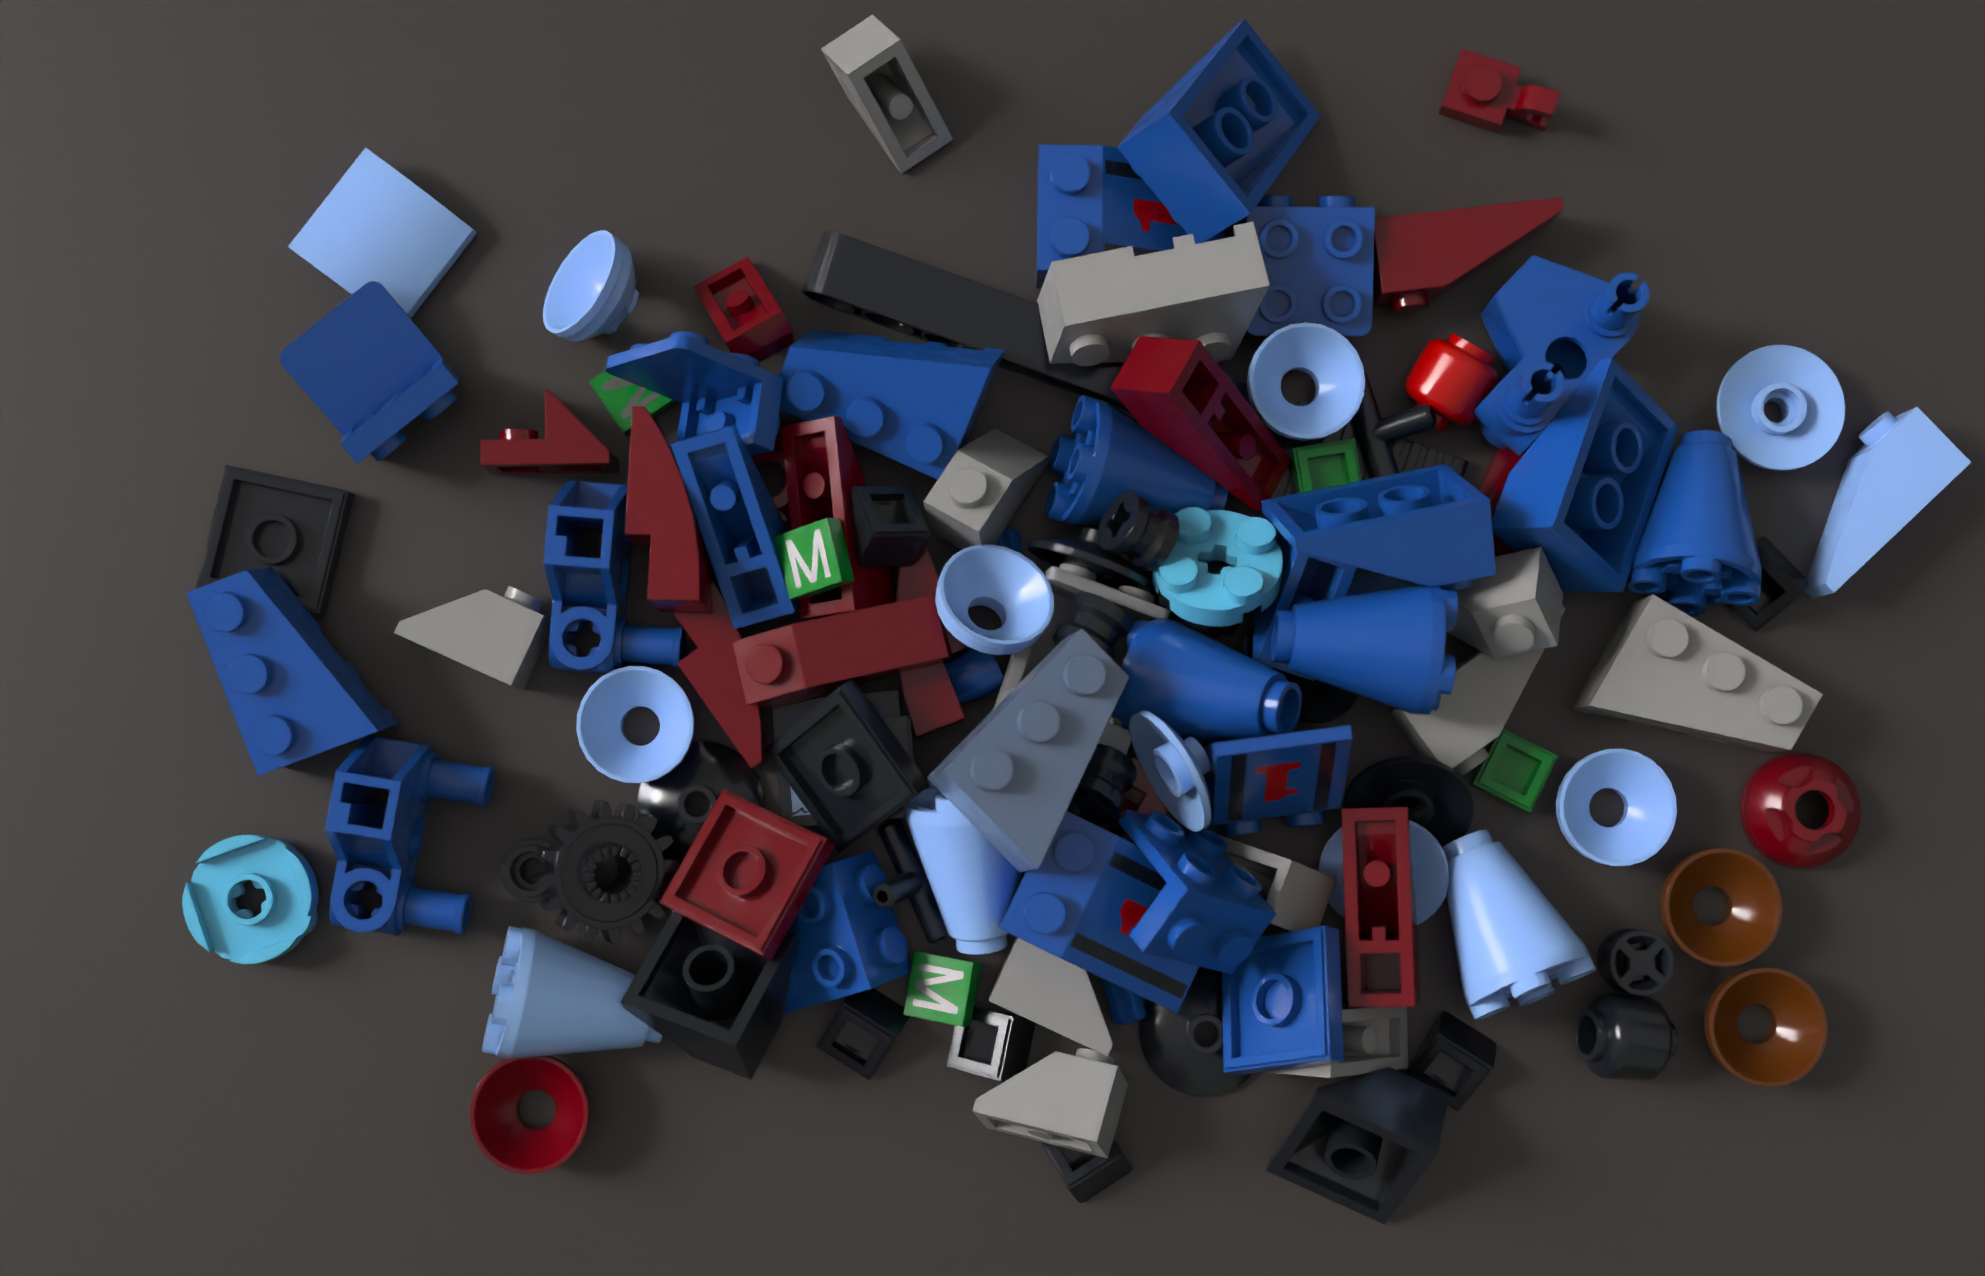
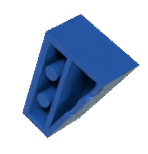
(891, 395)
(281, 672)

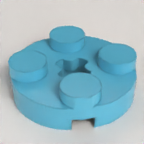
(1226, 537)
(219, 880)

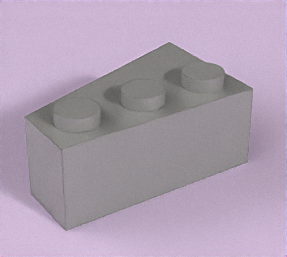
(1108, 299)
(1694, 681)

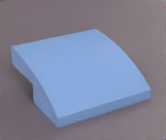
(384, 232)

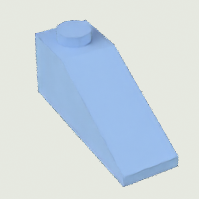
(1880, 491)

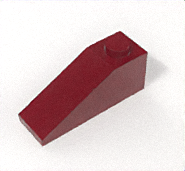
(1436, 250)
(1201, 415)
(819, 483)
(831, 650)
(1380, 908)

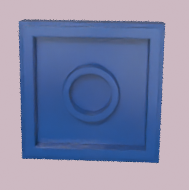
(1284, 1004)

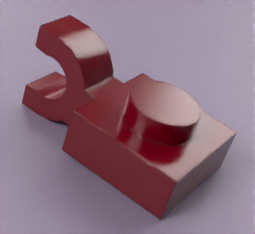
(1486, 91)

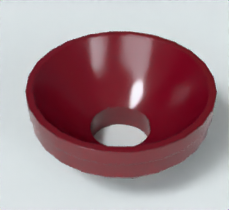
(1770, 814)
(498, 1121)

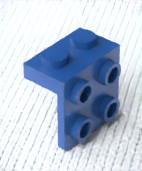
(1315, 264)
(370, 371)
(710, 384)
(1209, 905)
(844, 936)

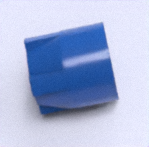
(974, 675)

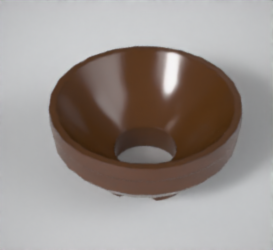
(1751, 913)
(1795, 1033)

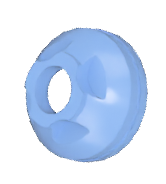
(591, 289)
(1328, 361)
(1000, 581)
(602, 720)
(1647, 802)

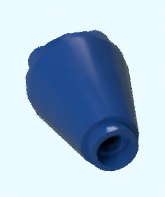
(1116, 455)
(1699, 531)
(1374, 645)
(1203, 685)

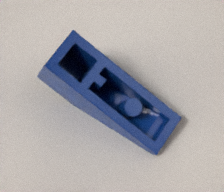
(736, 524)

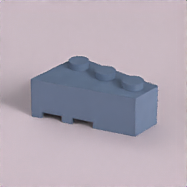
(1032, 750)

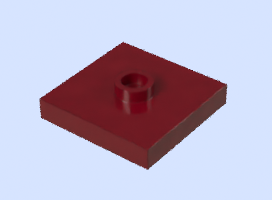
(747, 874)

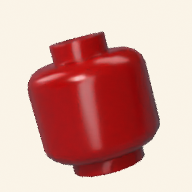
(1452, 379)

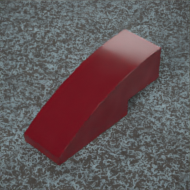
(664, 521)
(716, 678)
(928, 687)

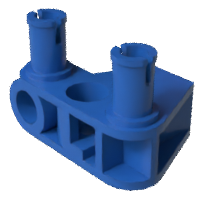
(1547, 322)
(597, 588)
(391, 851)

